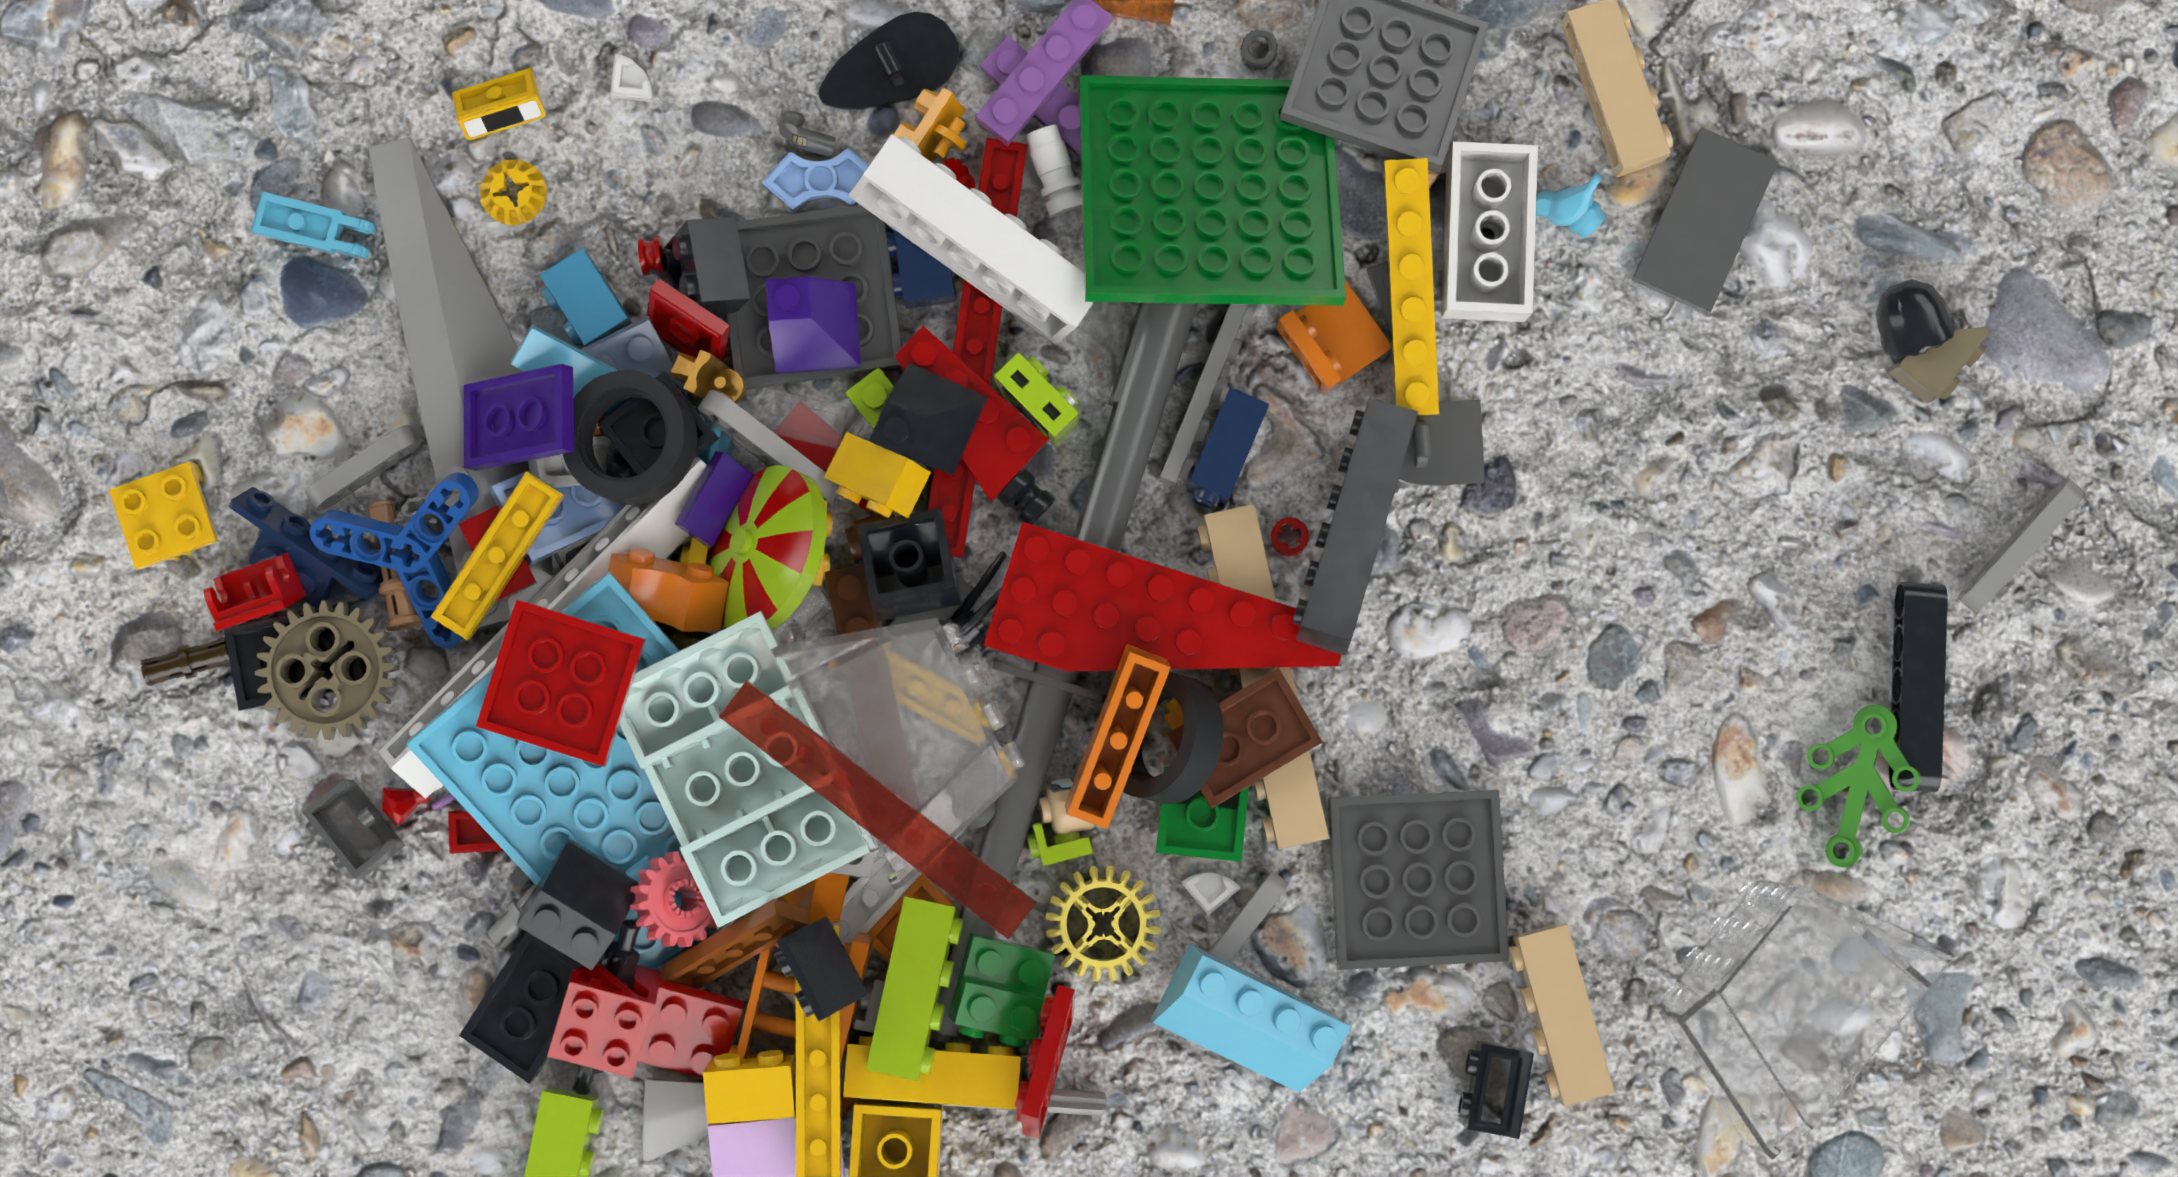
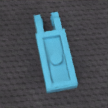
(308, 225)

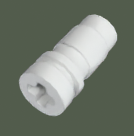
(1055, 171)

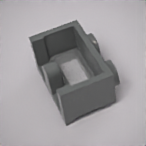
(352, 829)

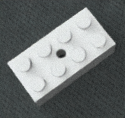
(1496, 191)

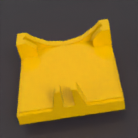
(164, 515)

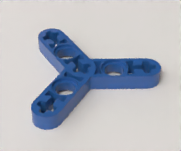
(415, 533)

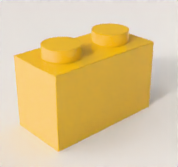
(877, 475)
(750, 1087)

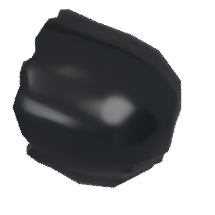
(1913, 319)

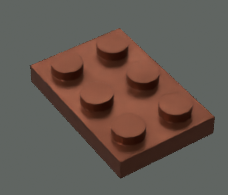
(1260, 734)

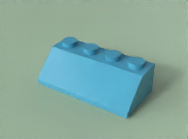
(1250, 1020)

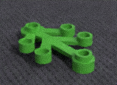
(1861, 778)

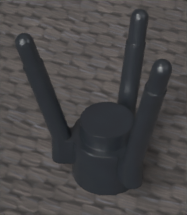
(972, 622)

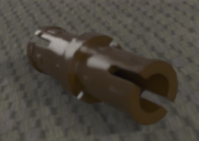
(185, 662)

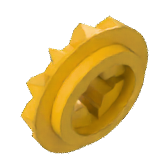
(530, 199)

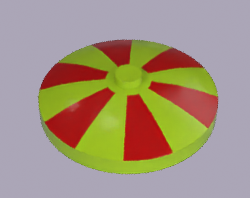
(771, 546)

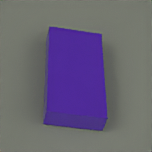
(713, 498)

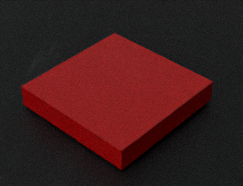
(685, 322)

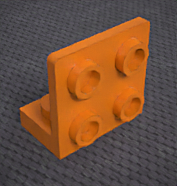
(1333, 340)

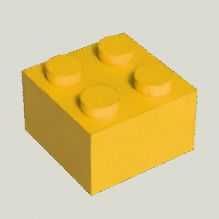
(895, 1139)

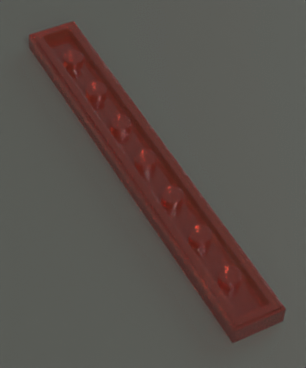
(877, 809)

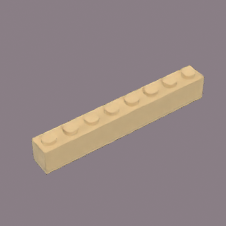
(1242, 564)

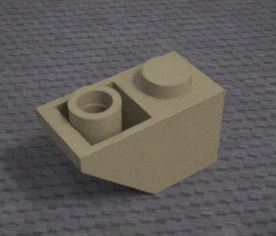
(1935, 372)

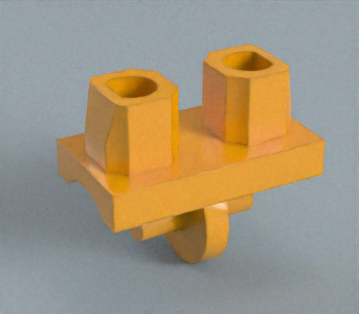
(939, 125)

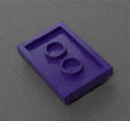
(519, 417)

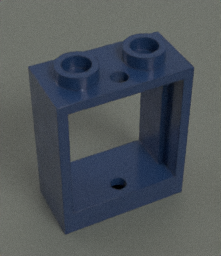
(1226, 449)

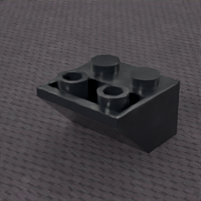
(708, 264)
(820, 969)

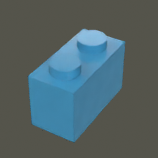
(584, 299)

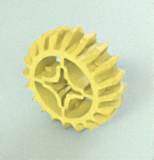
(1130, 948)

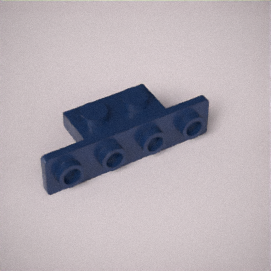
(290, 533)

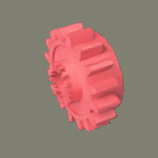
(657, 907)

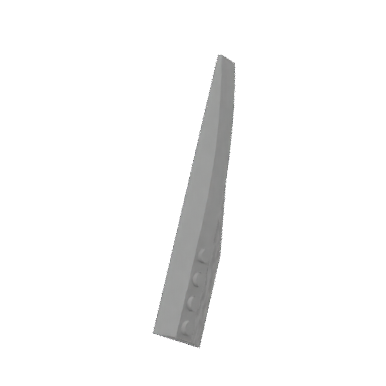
(448, 330)

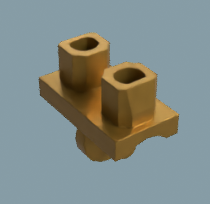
(708, 374)

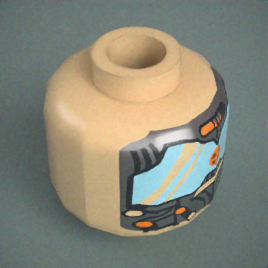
(1053, 808)

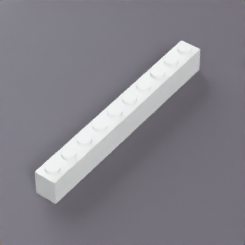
(635, 526)

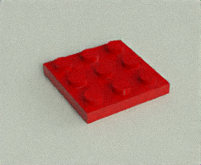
(560, 683)
(1045, 1061)

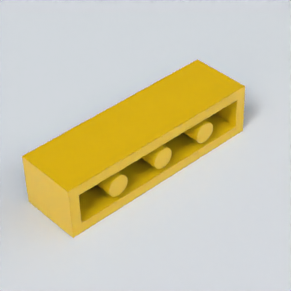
(954, 1079)

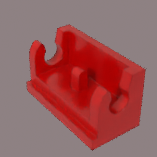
(254, 591)

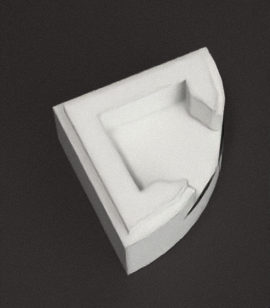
(630, 81)
(1210, 889)

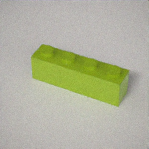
(913, 988)
(564, 1134)

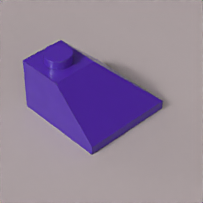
(813, 324)

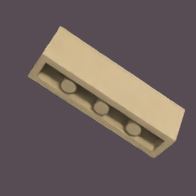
(1616, 86)
(1562, 1014)

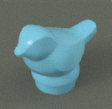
(1572, 207)

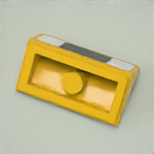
(498, 104)

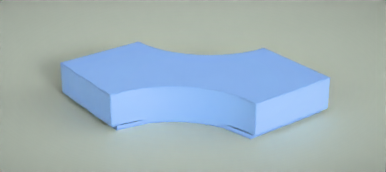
(803, 181)

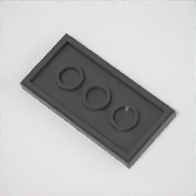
(1705, 220)

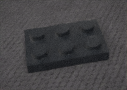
(247, 640)
(522, 1008)

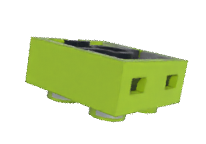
(1046, 408)

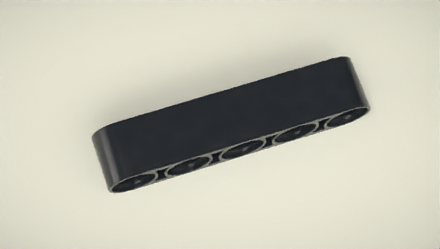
(1919, 680)

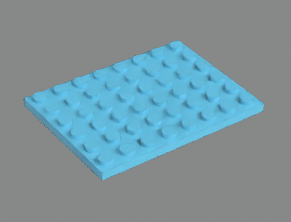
(541, 797)

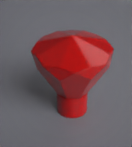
(400, 803)

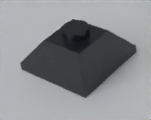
(928, 419)

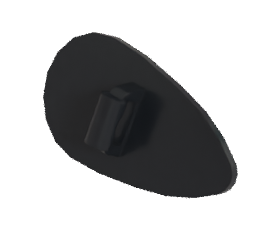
(893, 64)

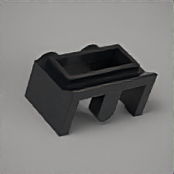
(1478, 1066)

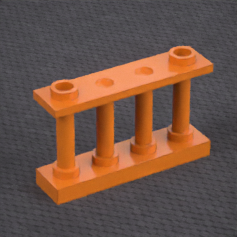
(859, 953)

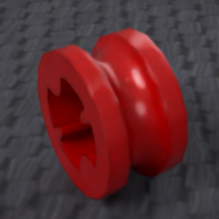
(650, 255)
(1296, 525)

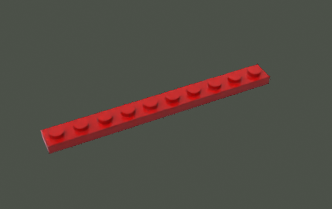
(978, 333)

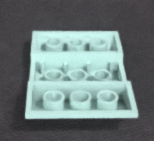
(736, 811)

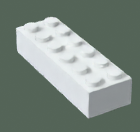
(973, 238)

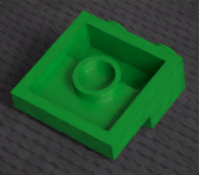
(1203, 831)
(1001, 990)

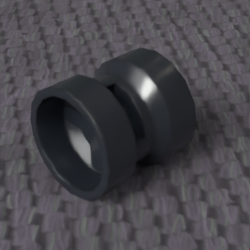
(1033, 505)

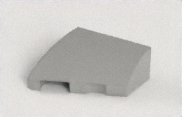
(672, 1115)

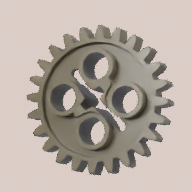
(301, 643)

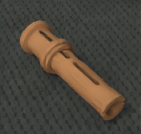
(399, 606)

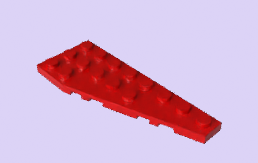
(1084, 603)

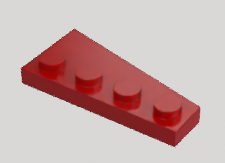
(1002, 437)

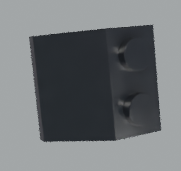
(909, 565)
(578, 904)

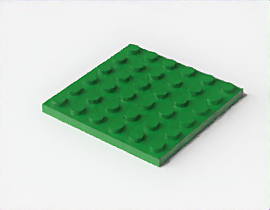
(1205, 195)

